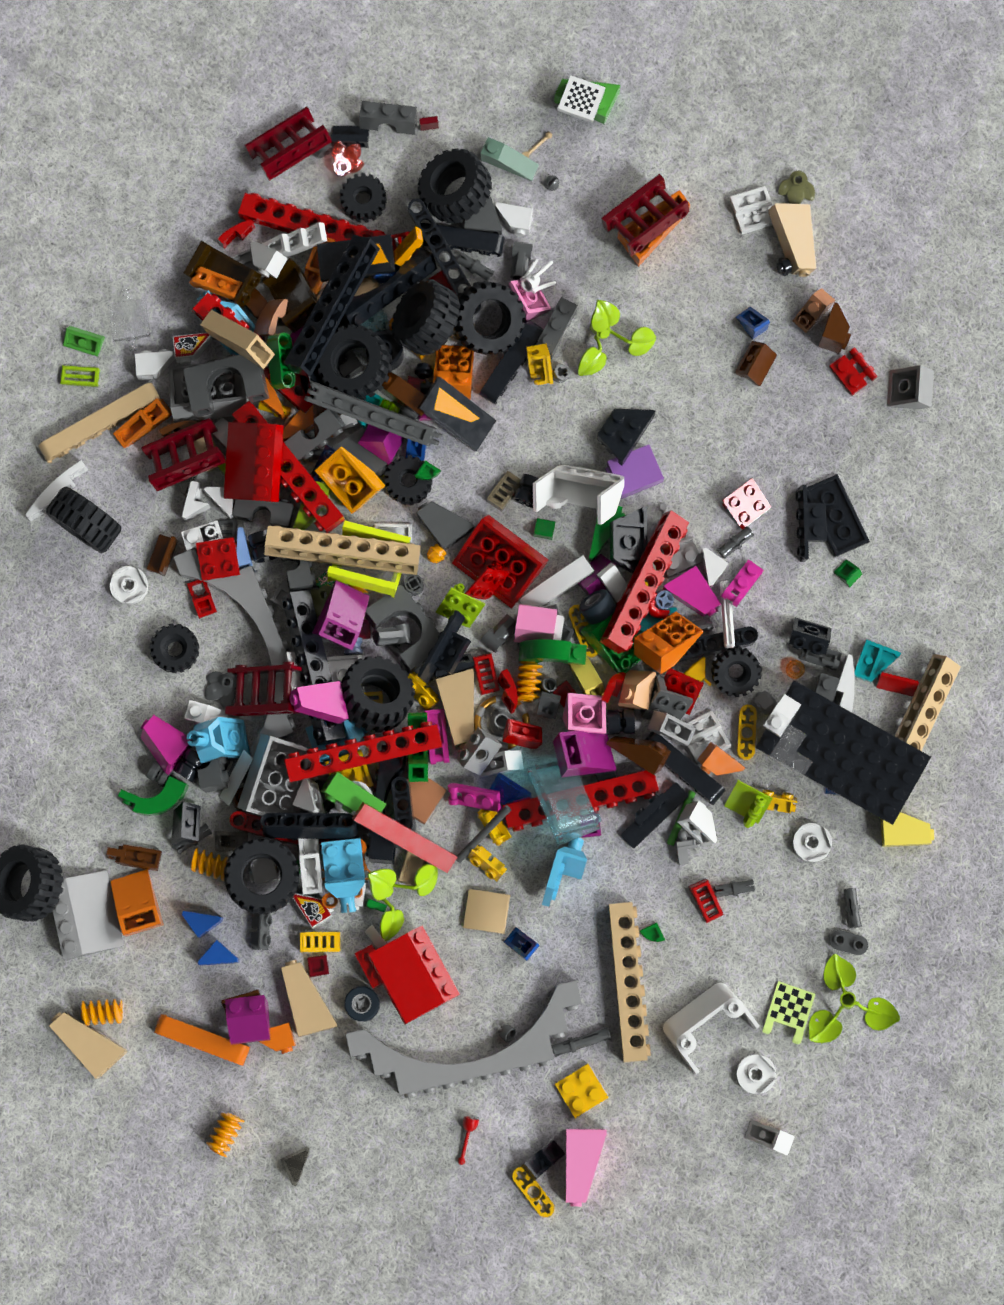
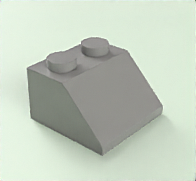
(910, 387)

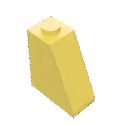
(587, 678)
(906, 832)

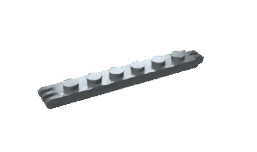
(372, 414)

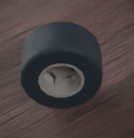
(597, 606)
(359, 998)

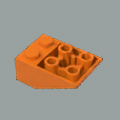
(455, 367)
(666, 642)
(136, 903)

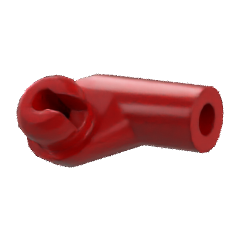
(657, 613)

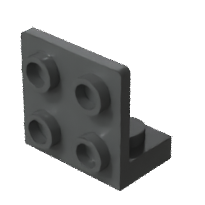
(666, 701)

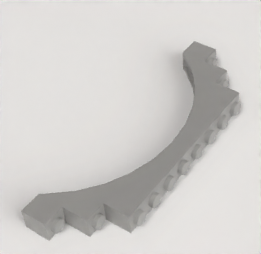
(247, 593)
(417, 1075)

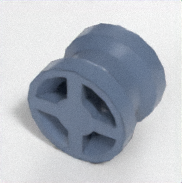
(667, 600)
(357, 648)

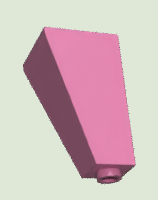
(582, 1157)

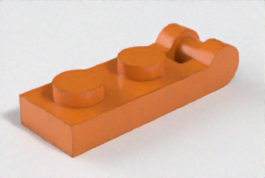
(216, 283)

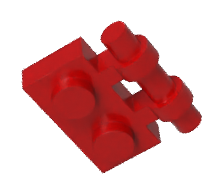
(847, 373)

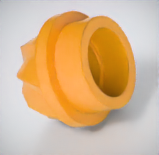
(436, 554)

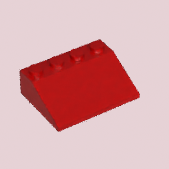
(253, 461)
(495, 544)
(413, 974)

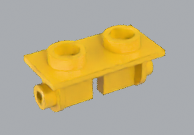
(425, 697)
(784, 801)
(499, 833)
(479, 858)

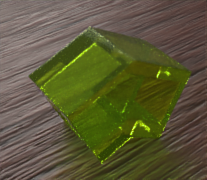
(389, 405)

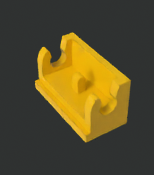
(540, 364)

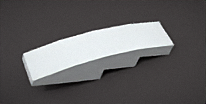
(298, 240)
(64, 480)
(558, 583)
(847, 684)
(310, 866)

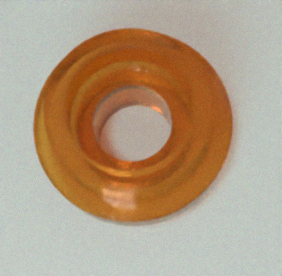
(795, 675)

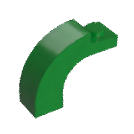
(552, 651)
(418, 761)
(161, 803)

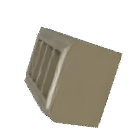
(494, 502)

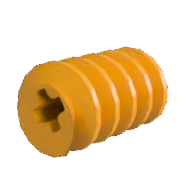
(528, 681)
(208, 864)
(102, 1012)
(224, 1133)

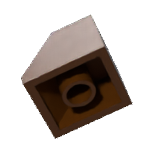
(836, 331)

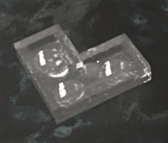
(786, 754)

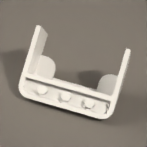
(579, 487)
(680, 1025)

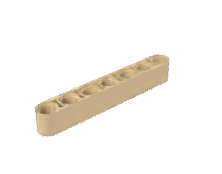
(99, 421)

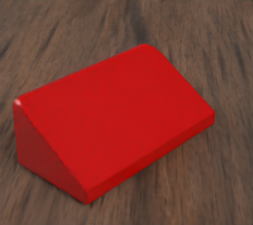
(897, 684)
(522, 734)

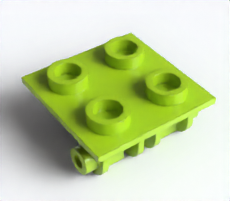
(457, 600)
(748, 803)

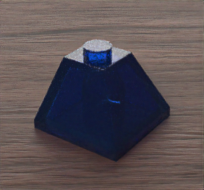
(509, 790)

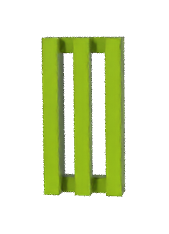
(77, 376)

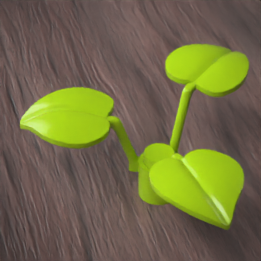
(603, 317)
(382, 886)
(841, 974)

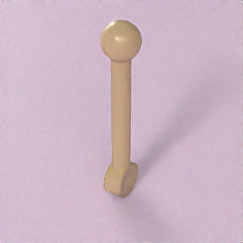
(548, 135)

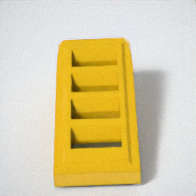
(303, 941)

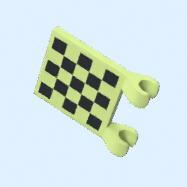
(791, 1008)

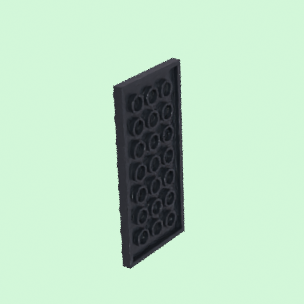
(852, 755)

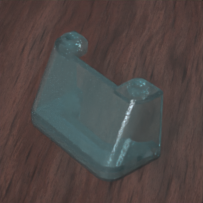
(563, 802)

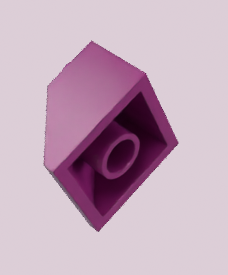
(248, 1019)

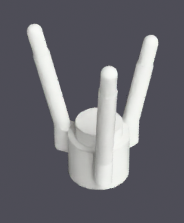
(531, 281)

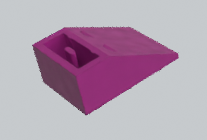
(342, 616)
(583, 753)

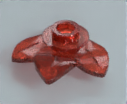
(348, 156)

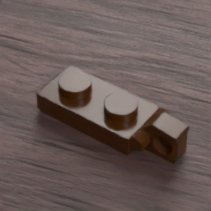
(135, 857)

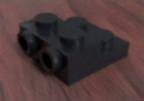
(810, 636)

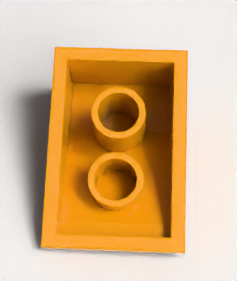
(349, 479)

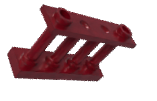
(295, 152)
(639, 199)
(190, 467)
(270, 707)

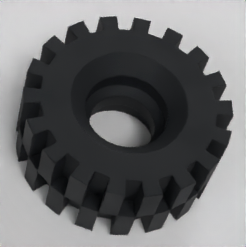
(363, 211)
(397, 489)
(164, 638)
(739, 685)

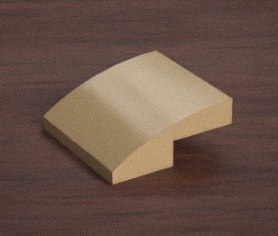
(486, 911)

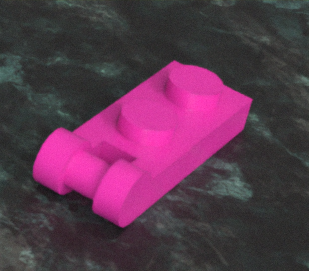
(742, 583)
(438, 717)
(474, 797)

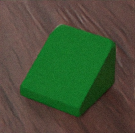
(544, 529)
(848, 573)

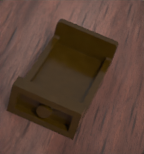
(216, 261)
(294, 287)

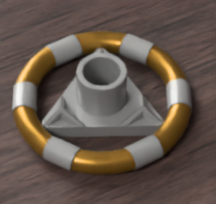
(499, 717)

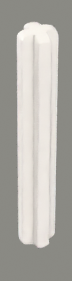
(727, 617)

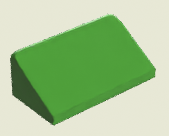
(83, 340)

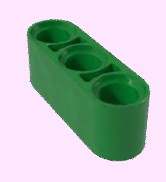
(280, 375)

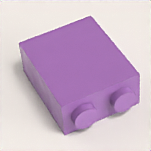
(639, 471)

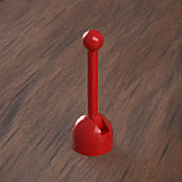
(469, 1125)

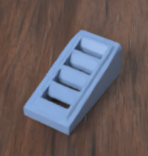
(243, 553)

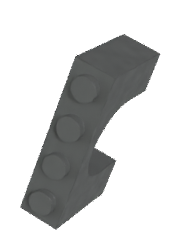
(201, 378)
(404, 605)

